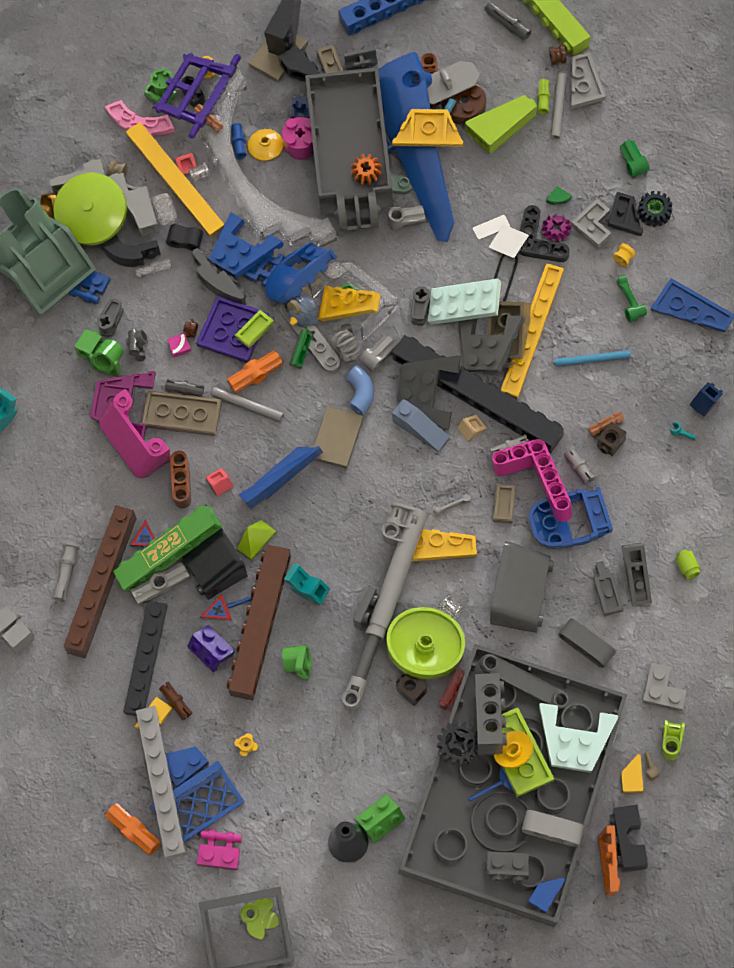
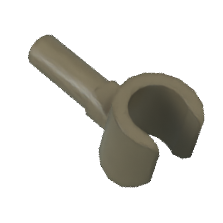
(653, 772)

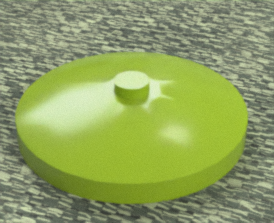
(91, 208)
(425, 643)

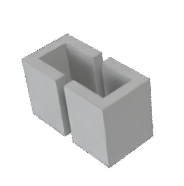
(13, 630)

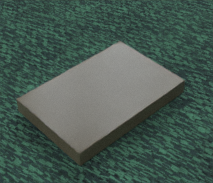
(269, 63)
(338, 436)

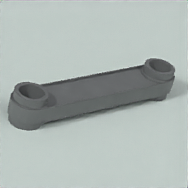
(524, 681)

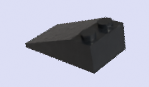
(283, 27)

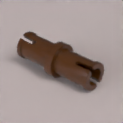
(175, 701)

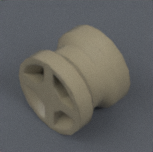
(114, 168)

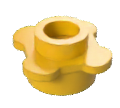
(247, 738)

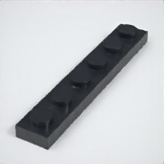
(145, 657)

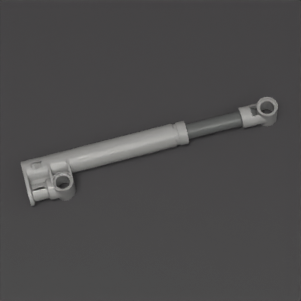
(408, 524)

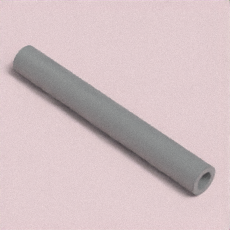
(558, 106)
(247, 404)

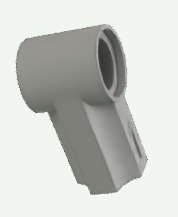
(407, 216)
(375, 357)

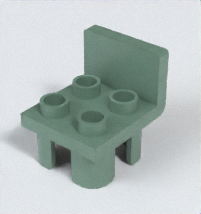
(39, 252)

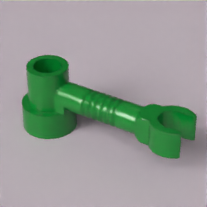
(635, 311)

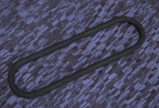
(512, 275)

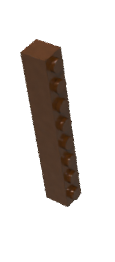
(100, 582)
(259, 622)

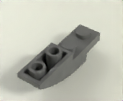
(217, 282)

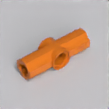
(255, 371)
(133, 829)

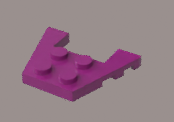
(109, 388)

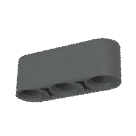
(586, 643)

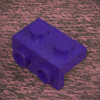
(210, 647)

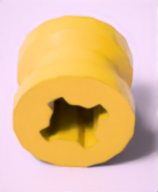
(623, 255)

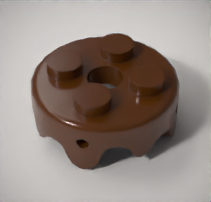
(465, 111)

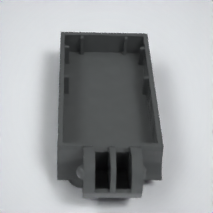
(344, 125)

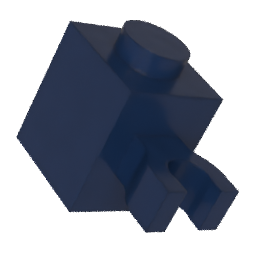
(299, 107)
(706, 399)

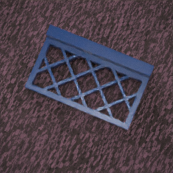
(195, 783)

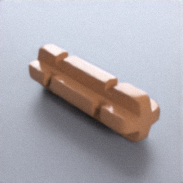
(210, 119)
(602, 424)

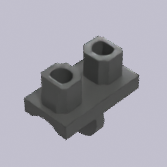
(360, 58)

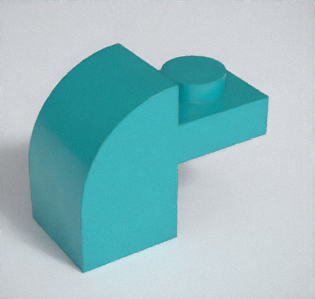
(7, 408)
(306, 586)

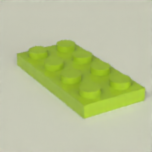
(533, 772)

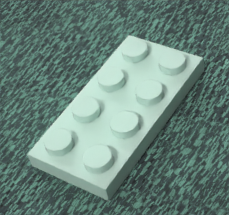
(464, 301)

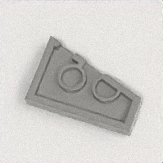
(585, 82)

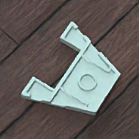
(572, 747)

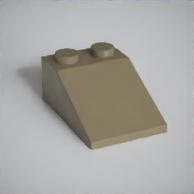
(497, 324)

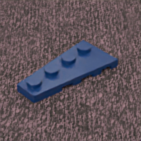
(690, 306)

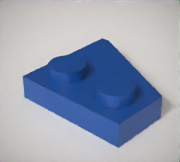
(185, 764)

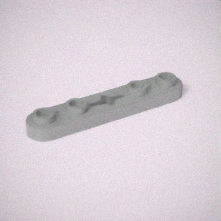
(320, 348)

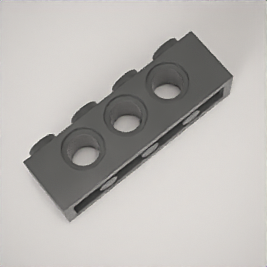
(490, 741)

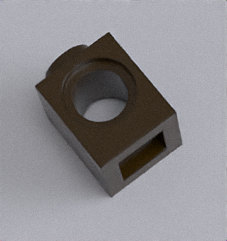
(614, 432)
(411, 696)

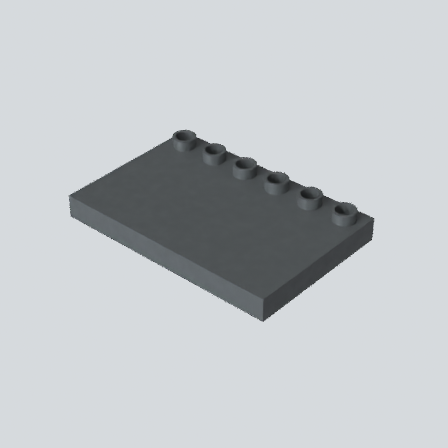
(454, 834)

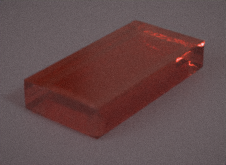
(452, 689)

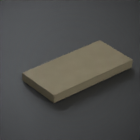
(181, 413)

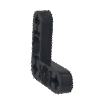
(534, 244)

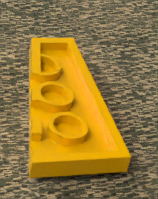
(345, 303)
(442, 545)

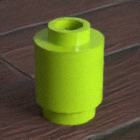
(687, 564)

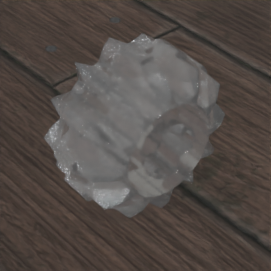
(164, 209)

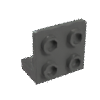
(367, 607)

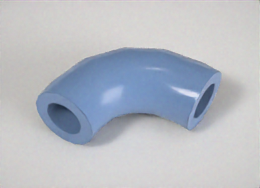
(363, 390)

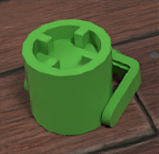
(159, 86)
(107, 358)
(297, 660)

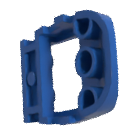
(286, 281)
(557, 534)

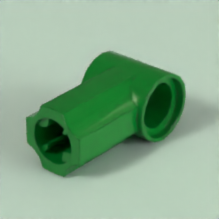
(635, 162)

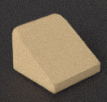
(471, 427)

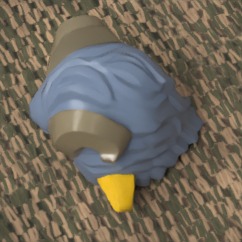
(302, 309)

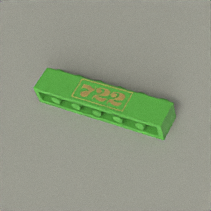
(168, 547)

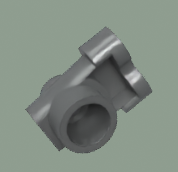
(135, 343)

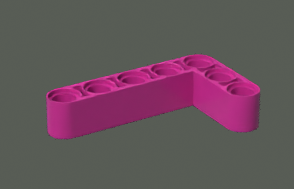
(536, 455)

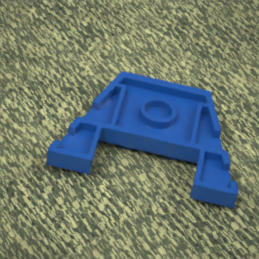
(237, 255)

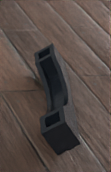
(297, 64)

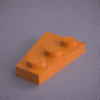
(608, 857)

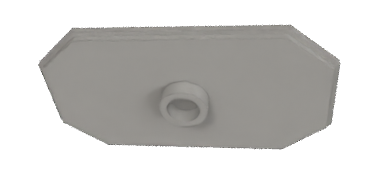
(452, 81)

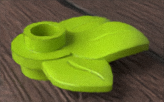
(262, 918)

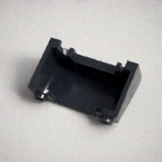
(215, 564)

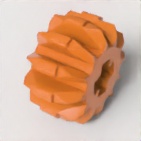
(371, 174)

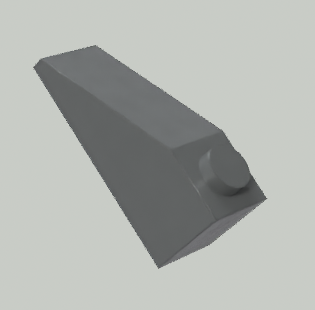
(637, 573)

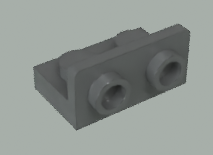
(507, 866)

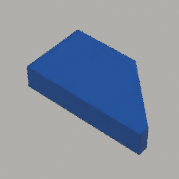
(545, 894)

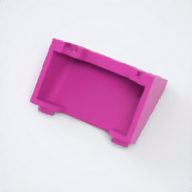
(140, 456)

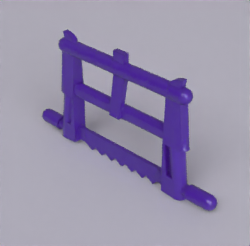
(206, 65)

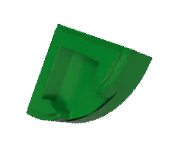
(558, 196)

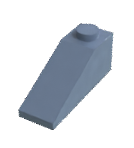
(419, 425)

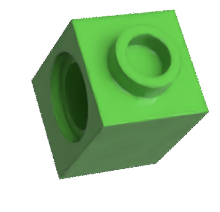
(88, 343)

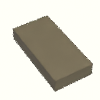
(504, 503)

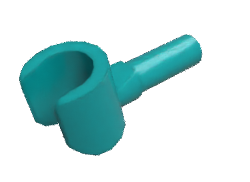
(679, 431)

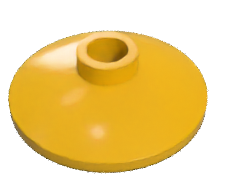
(265, 151)
(518, 742)

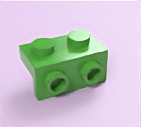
(380, 818)

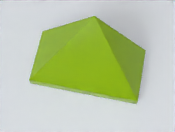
(255, 539)

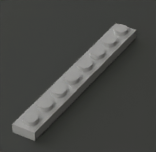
(161, 783)

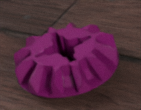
(554, 234)

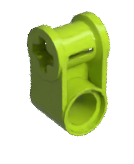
(672, 736)

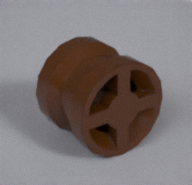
(557, 54)

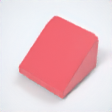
(184, 162)
(219, 482)

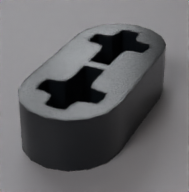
(199, 93)

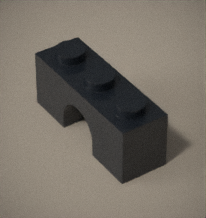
(630, 856)

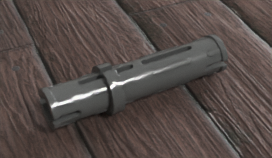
(508, 20)

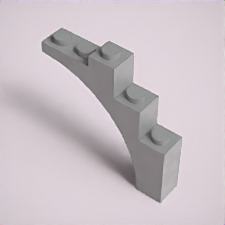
(137, 200)

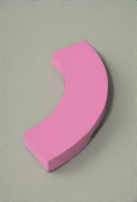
(127, 119)

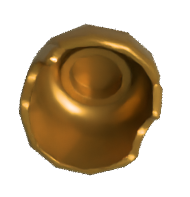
(47, 203)

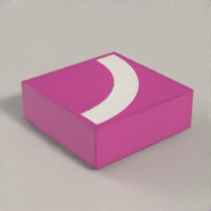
(179, 345)

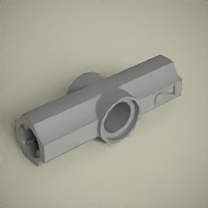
(171, 578)

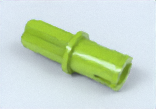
(543, 97)

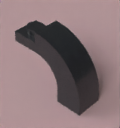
(130, 255)

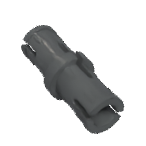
(184, 387)

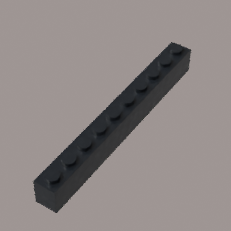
(484, 396)

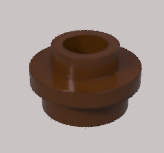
(190, 328)

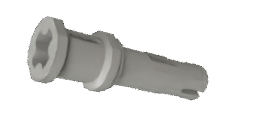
(67, 562)

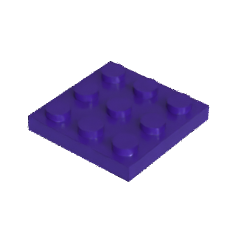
(221, 326)

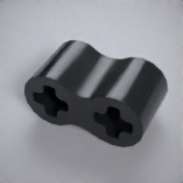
(184, 237)

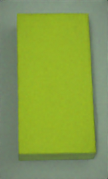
(254, 329)

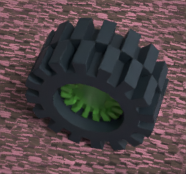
(652, 201)

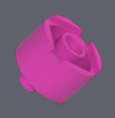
(298, 138)

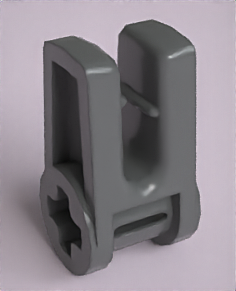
(420, 306)
(110, 318)

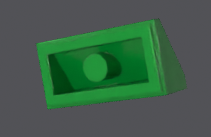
(301, 348)

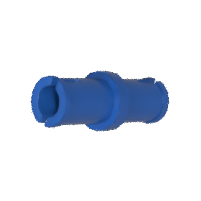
(238, 141)

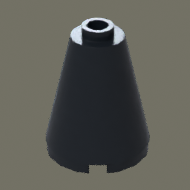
(348, 842)

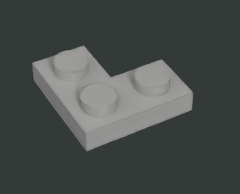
(589, 223)
(659, 693)

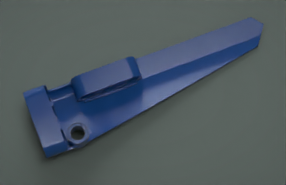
(402, 89)

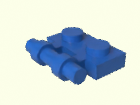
(258, 270)
(95, 284)

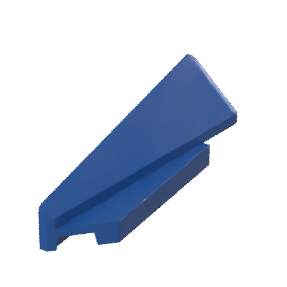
(280, 475)

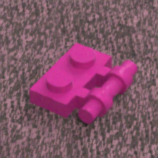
(219, 856)

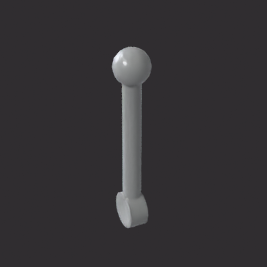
(466, 498)

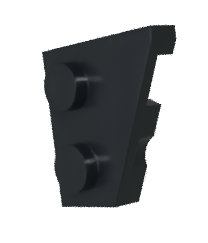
(625, 215)

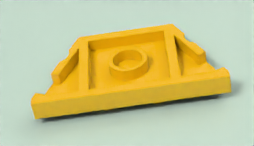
(428, 128)

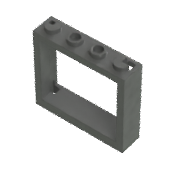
(257, 895)

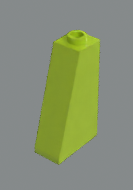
(501, 123)

